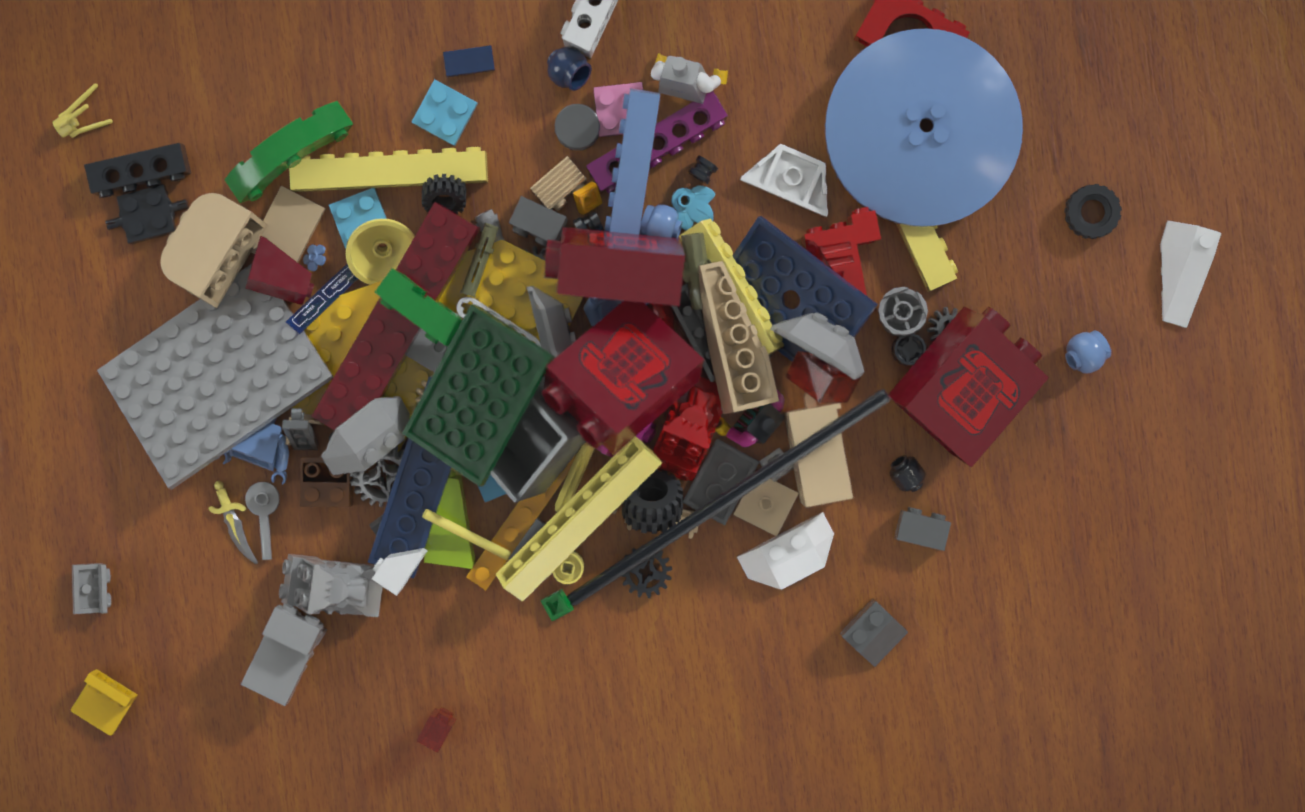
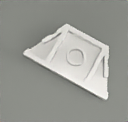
(792, 178)

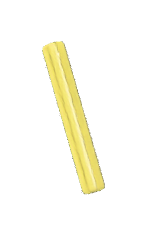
(574, 476)

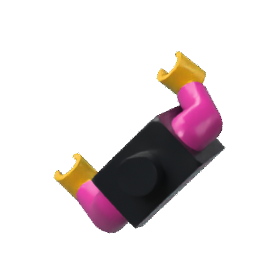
(755, 424)

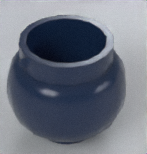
(568, 68)

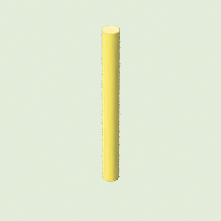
(466, 534)

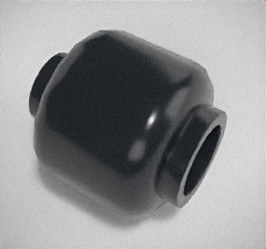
(907, 473)

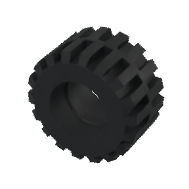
(654, 503)

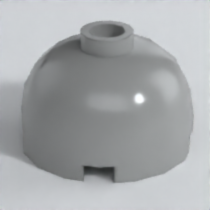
(902, 311)

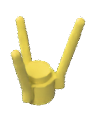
(67, 121)

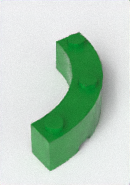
(286, 149)
(408, 299)

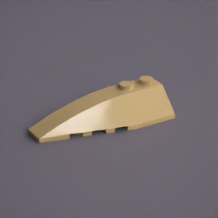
(735, 350)

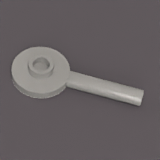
(263, 500)

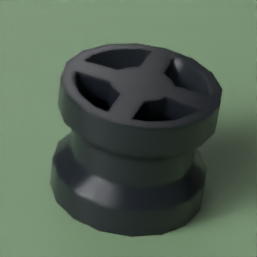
(703, 170)

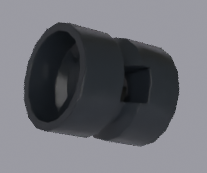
(907, 349)

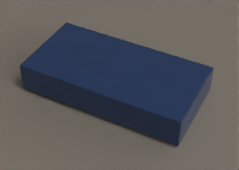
(469, 61)

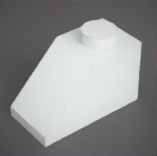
(397, 569)

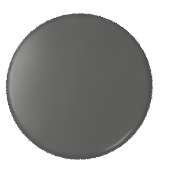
(577, 127)

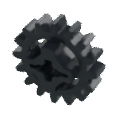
(657, 574)

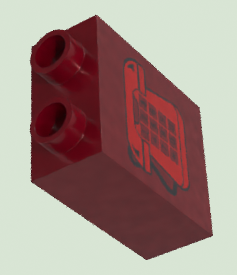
(616, 266)
(621, 375)
(970, 383)

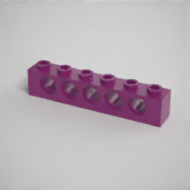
(684, 117)

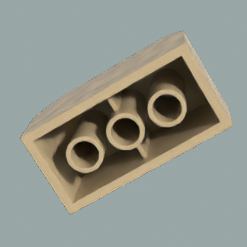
(210, 246)

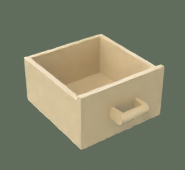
(823, 473)

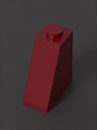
(278, 274)

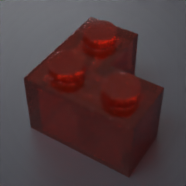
(820, 379)

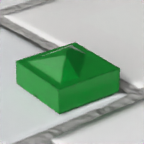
(557, 604)

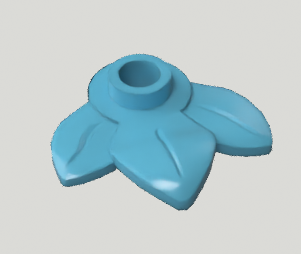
(697, 206)

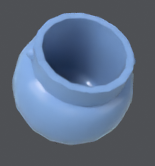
(660, 222)
(1087, 351)

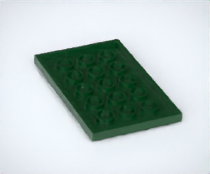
(477, 395)

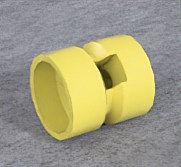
(570, 569)

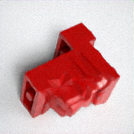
(839, 244)
(689, 430)

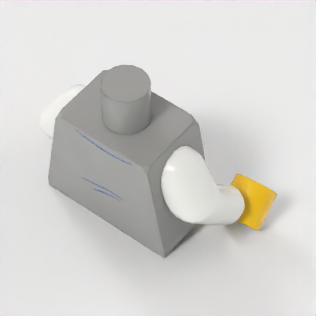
(685, 78)

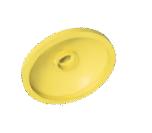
(369, 260)

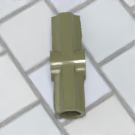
(695, 256)

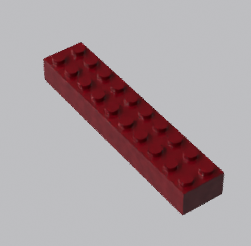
(389, 334)

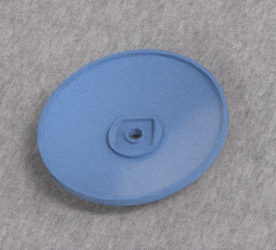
(916, 173)

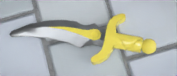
(233, 522)

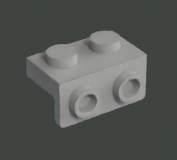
(90, 588)

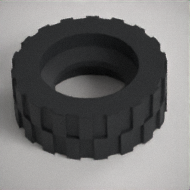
(1108, 200)

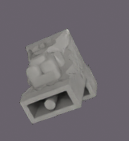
(330, 586)
(283, 653)

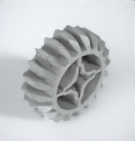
(374, 477)

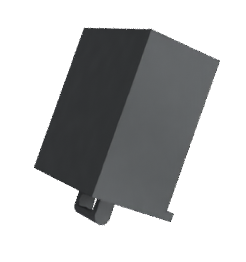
(537, 450)

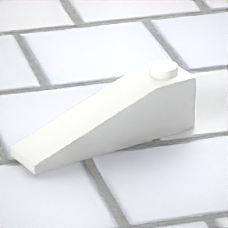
(1185, 264)

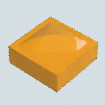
(587, 198)

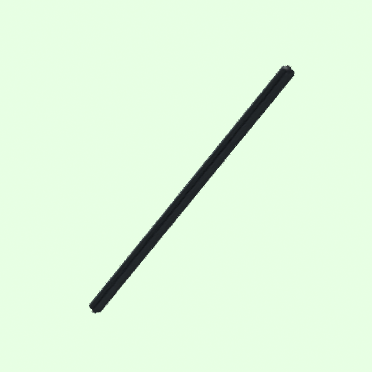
(730, 496)

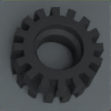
(444, 186)

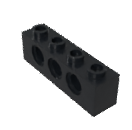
(99, 172)

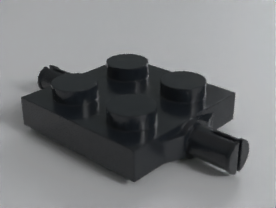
(146, 214)

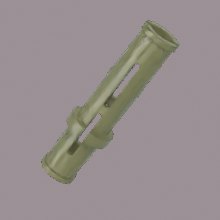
(488, 231)

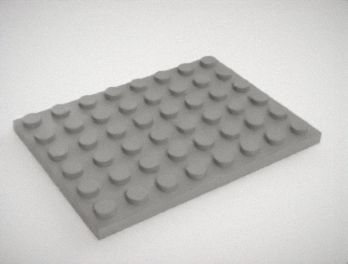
(213, 378)

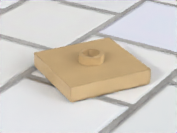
(767, 506)

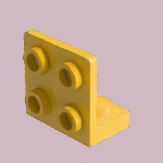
(103, 702)

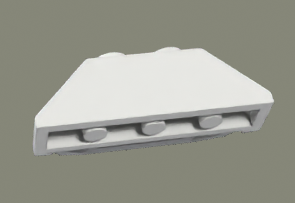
(790, 554)

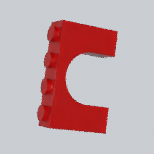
(886, 12)

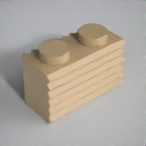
(559, 184)

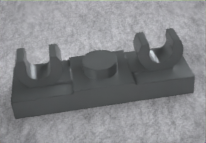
(300, 432)

